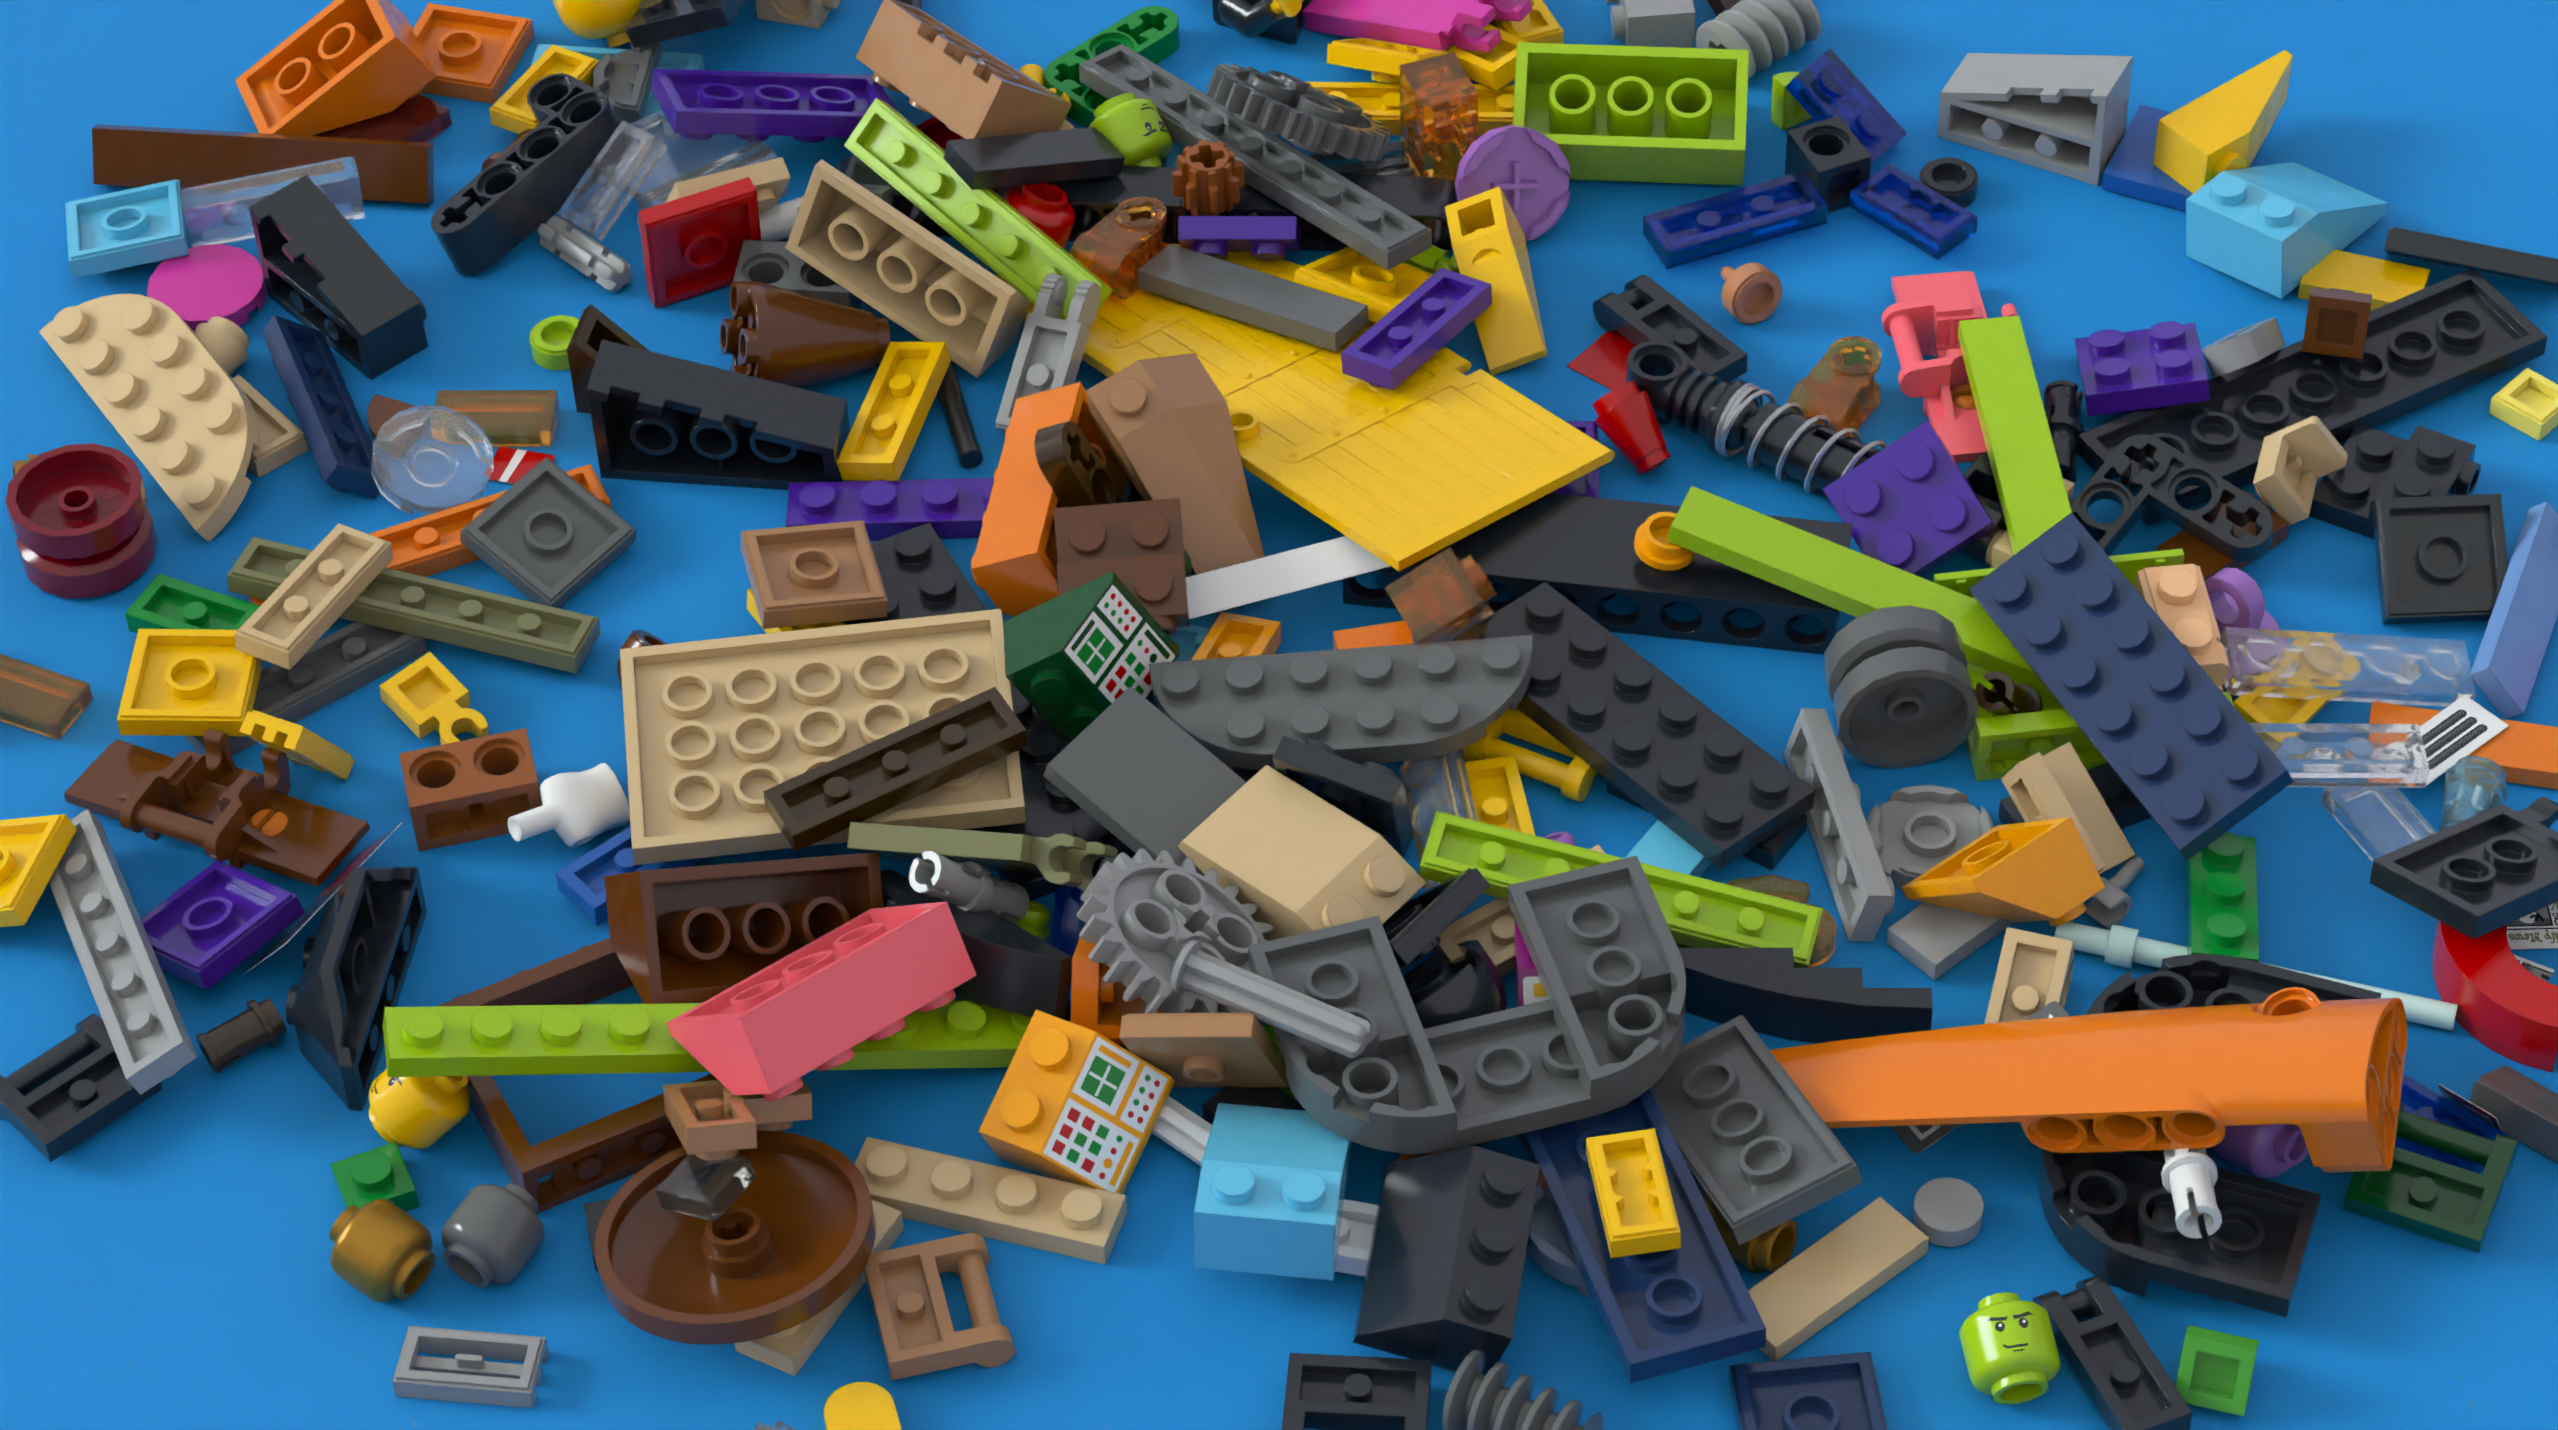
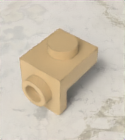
(2292, 464)

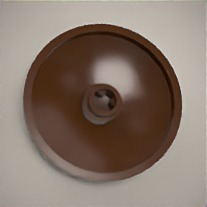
(757, 1270)

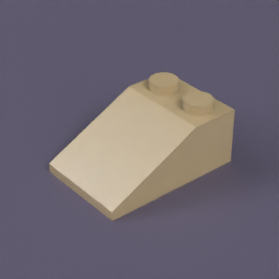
(1300, 858)

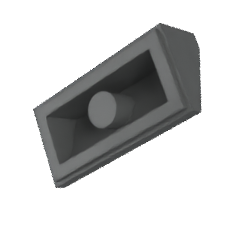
(2521, 1107)

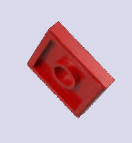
(697, 240)

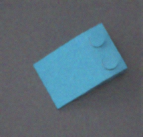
(2274, 223)
(1270, 1193)

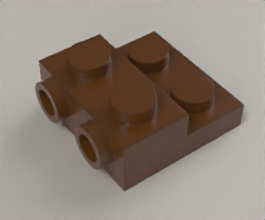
(1135, 542)

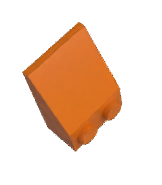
(337, 70)

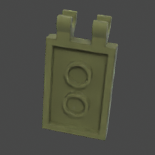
(1059, 858)

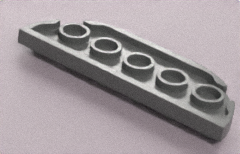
(1359, 701)

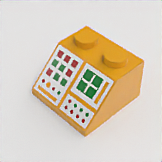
(1075, 1106)

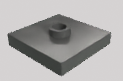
(548, 535)

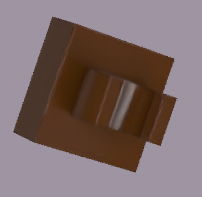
(2336, 322)

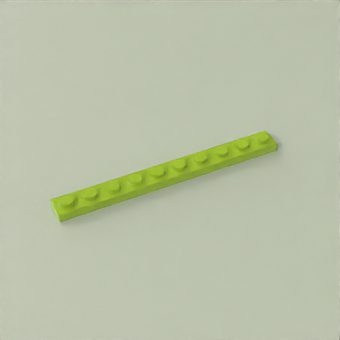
(638, 1040)

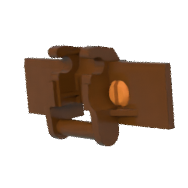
(219, 807)

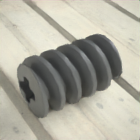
(1487, 1403)

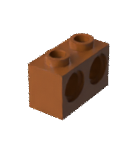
(469, 788)

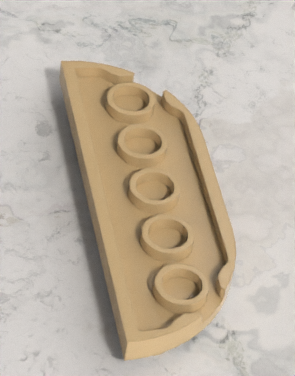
(164, 400)

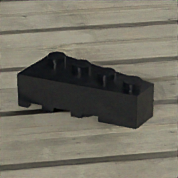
(709, 424)

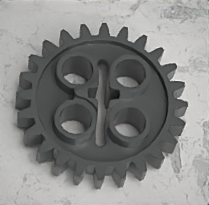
(1298, 112)

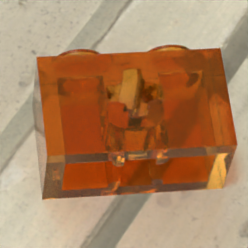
(1437, 115)
(1443, 597)

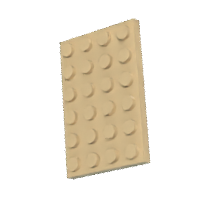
(751, 711)

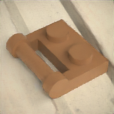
(915, 1313)

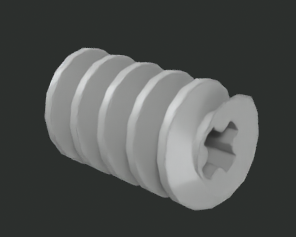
(1763, 28)

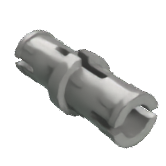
(967, 886)

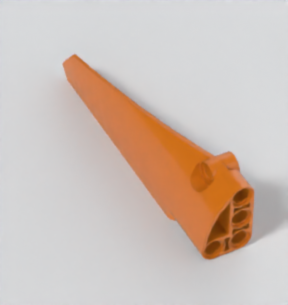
(2135, 1077)

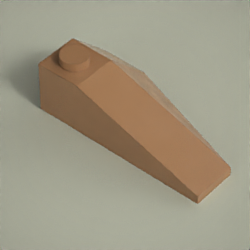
(1180, 443)

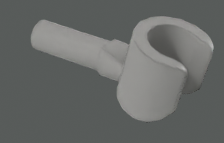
(2112, 903)

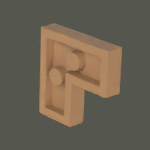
(719, 1124)

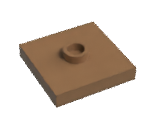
(813, 574)
(1206, 1048)

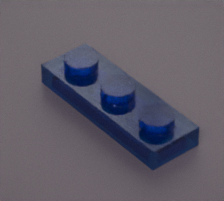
(1735, 219)

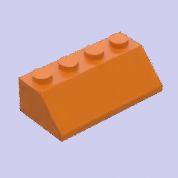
(1018, 535)

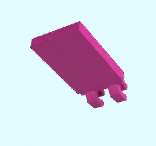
(1417, 22)

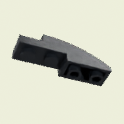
(1011, 964)

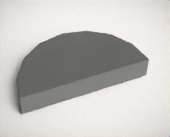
(628, 79)

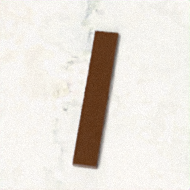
(200, 157)

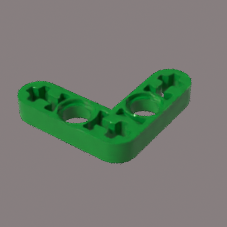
(1147, 31)

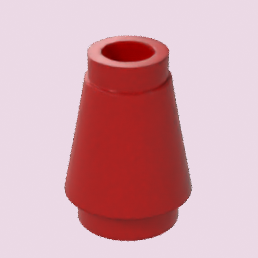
(1632, 426)

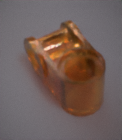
(1123, 243)
(1842, 384)

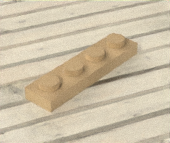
(993, 1200)

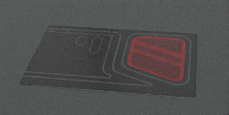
(321, 899)

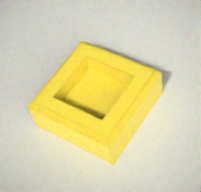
(2528, 404)

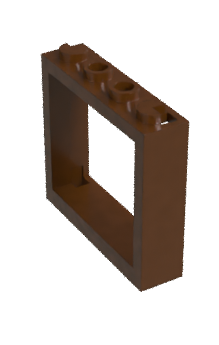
(591, 1153)

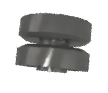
(1900, 687)

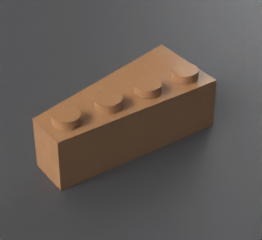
(955, 77)

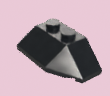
(354, 973)

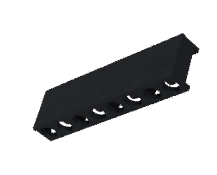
(1590, 553)

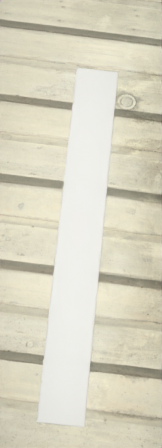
(1278, 575)

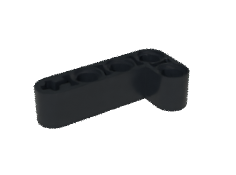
(530, 178)

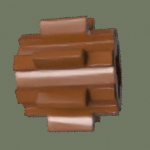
(1208, 178)

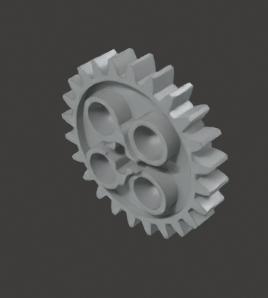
(1148, 912)

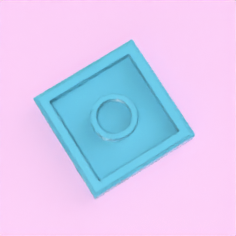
(126, 229)

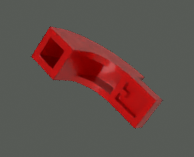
(2497, 996)

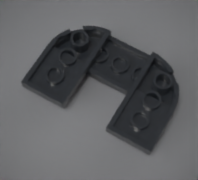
(2113, 1204)

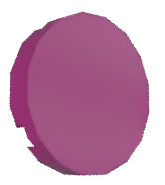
(210, 284)

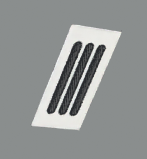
(2457, 734)

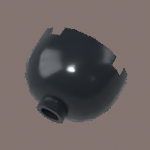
(1456, 989)

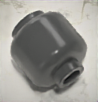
(492, 1234)

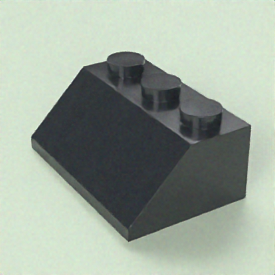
(1448, 1256)

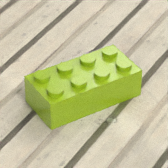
(1638, 110)

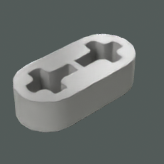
(2244, 347)

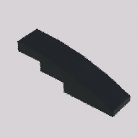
(1797, 1002)

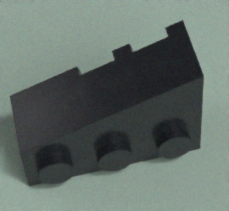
(335, 280)

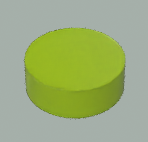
(550, 341)

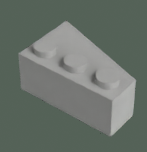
(2040, 109)

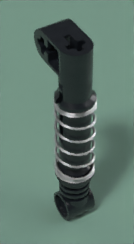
(1771, 434)

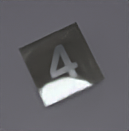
(705, 1186)

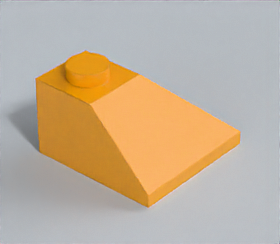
(2015, 874)

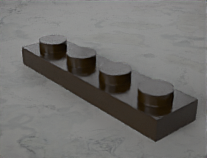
(895, 768)

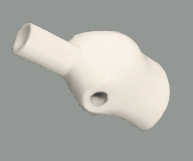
(576, 807)

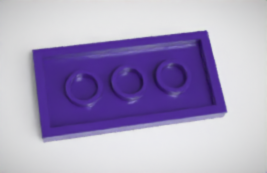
(764, 103)

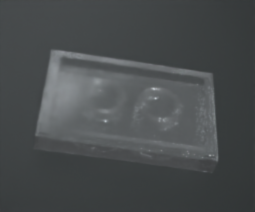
(221, 209)

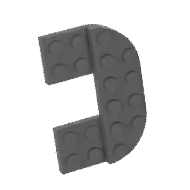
(1583, 1052)

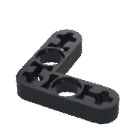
(2158, 492)

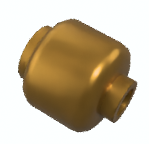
(381, 1250)

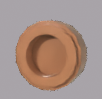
(1750, 292)

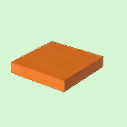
(471, 50)

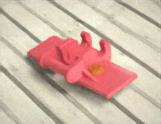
(1927, 324)

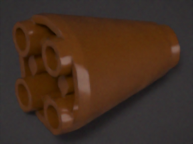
(799, 336)

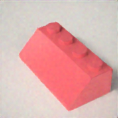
(827, 999)

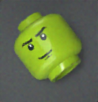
(1134, 129)
(2010, 1348)

